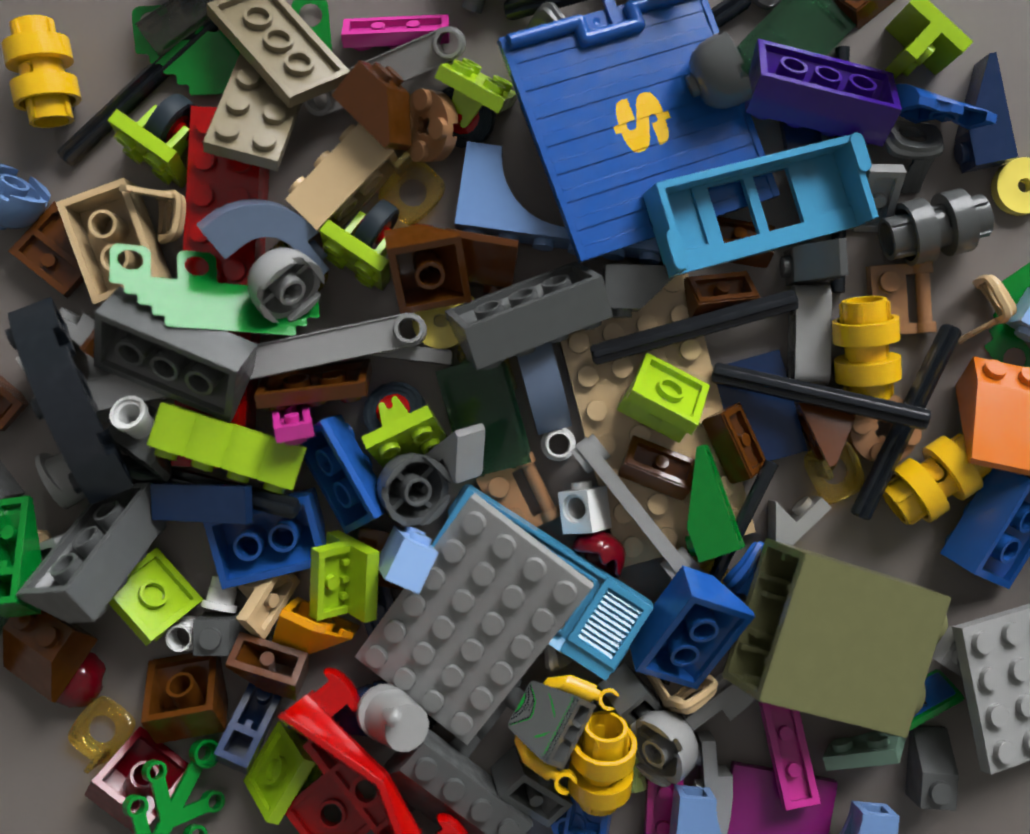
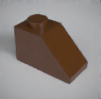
(825, 431)
(269, 665)

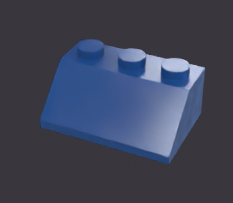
(343, 473)
(994, 529)
(268, 544)
(689, 629)

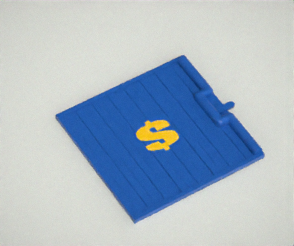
(618, 117)

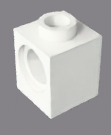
(588, 520)

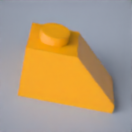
(304, 633)

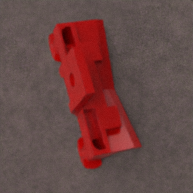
(343, 767)

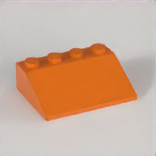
(996, 414)

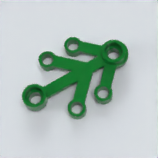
(172, 811)

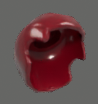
(602, 550)
(85, 684)

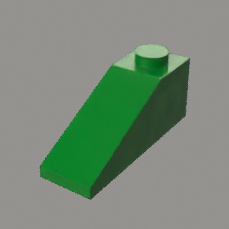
(710, 516)
(18, 553)

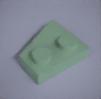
(864, 750)

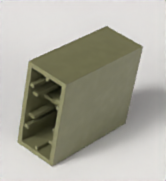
(837, 639)

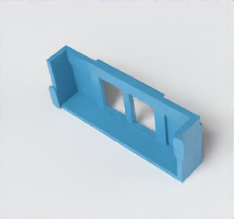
(825, 184)
(605, 620)

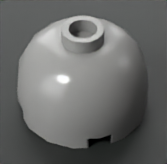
(284, 284)
(664, 747)

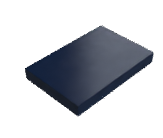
(771, 418)

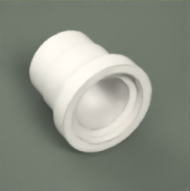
(132, 416)
(558, 457)
(220, 599)
(171, 636)

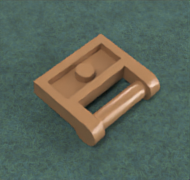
(891, 283)
(505, 490)

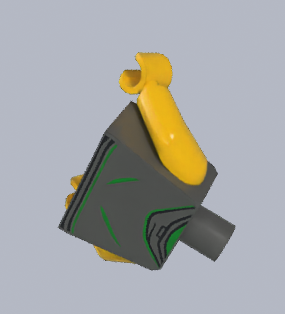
(550, 722)

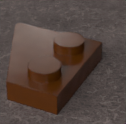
(49, 252)

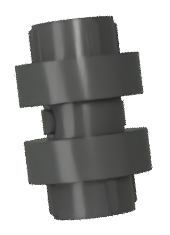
(946, 224)

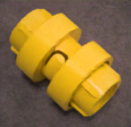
(40, 59)
(865, 333)
(923, 488)
(603, 764)

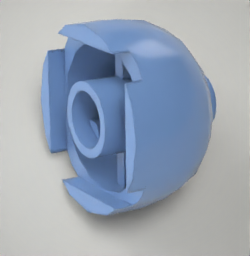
(20, 201)

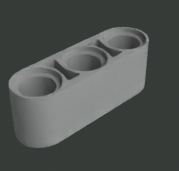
(810, 335)

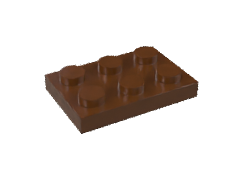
(315, 385)

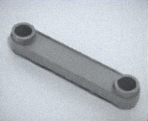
(407, 60)
(592, 456)

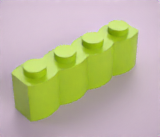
(227, 446)

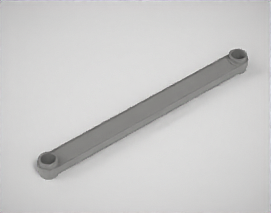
(290, 354)

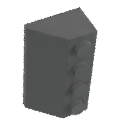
(530, 314)
(185, 364)
(94, 557)
(444, 780)

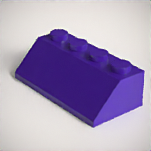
(822, 93)

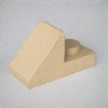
(265, 603)

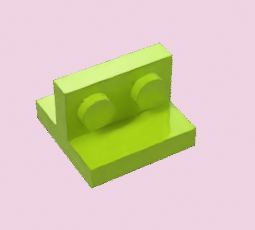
(927, 39)
(664, 398)
(344, 578)
(154, 597)
(280, 773)

